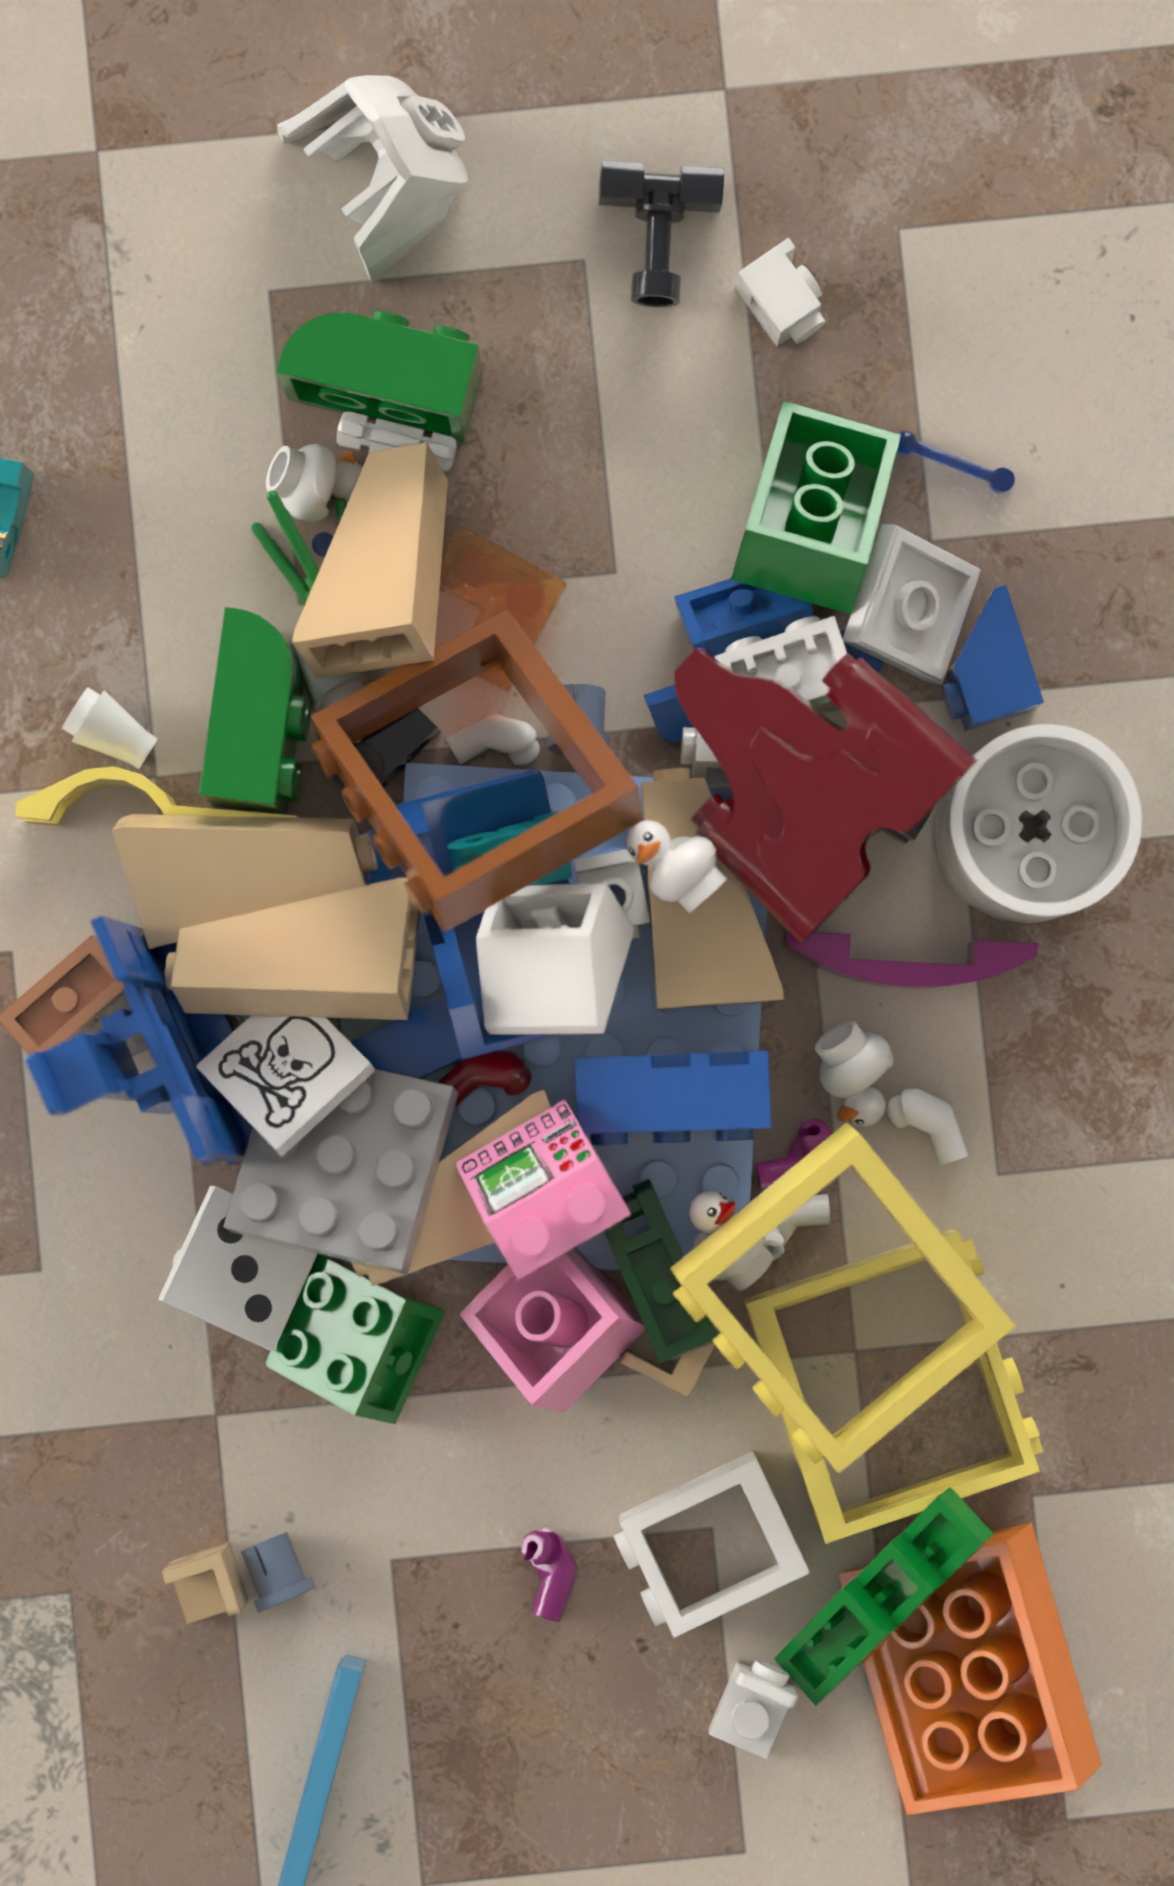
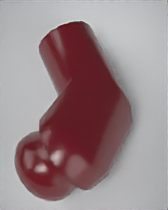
(491, 1069)

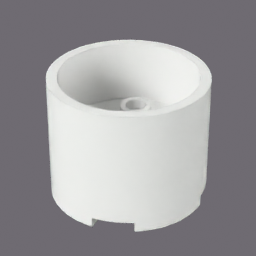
(1086, 816)

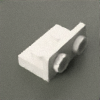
(794, 657)

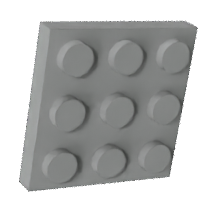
(354, 1179)

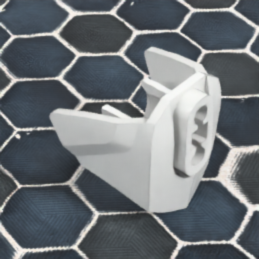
(414, 168)

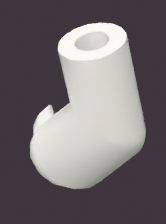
(499, 734)
(813, 1212)

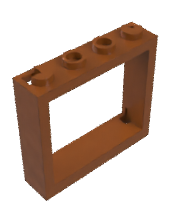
(522, 860)

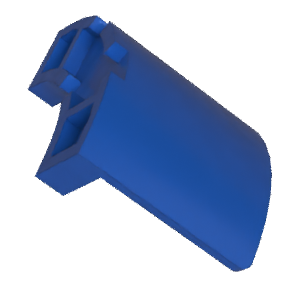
(437, 823)

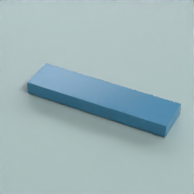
(322, 1771)

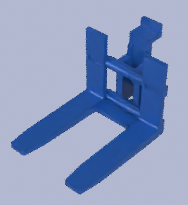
(103, 1065)

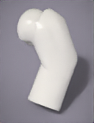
(931, 1116)

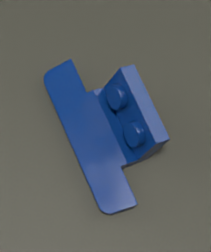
(717, 618)

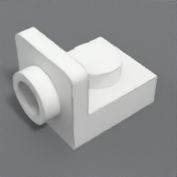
(753, 1707)

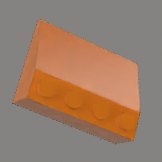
(983, 1686)

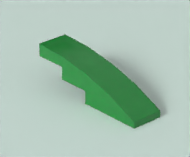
(883, 1595)

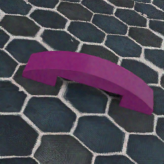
(984, 960)

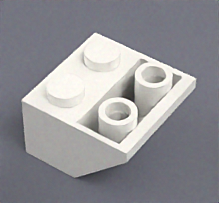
(552, 959)

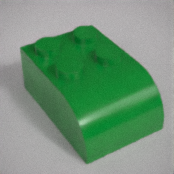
(384, 370)
(816, 507)
(254, 719)

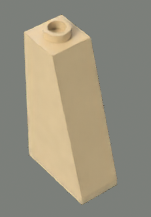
(382, 570)
(228, 866)
(719, 947)
(303, 958)
(451, 1216)

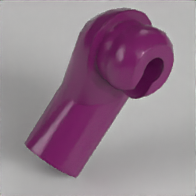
(809, 1136)
(555, 1568)

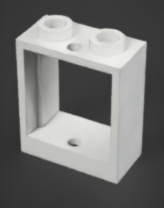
(659, 1597)

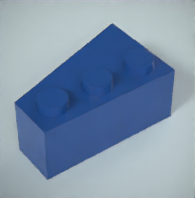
(673, 1096)

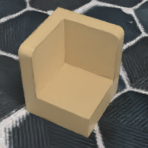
(677, 1374)
(207, 1583)

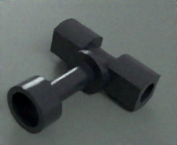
(659, 202)

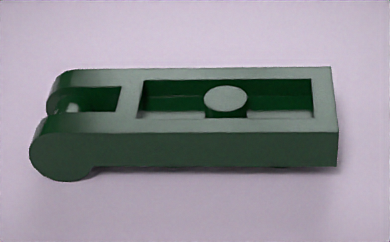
(647, 1273)

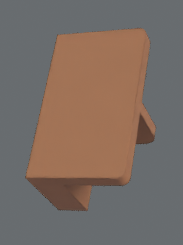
(64, 999)

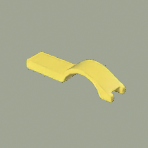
(52, 803)

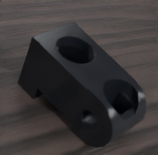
(394, 745)

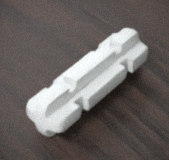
(356, 432)

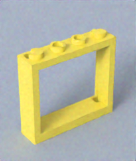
(765, 1213)
(999, 1376)

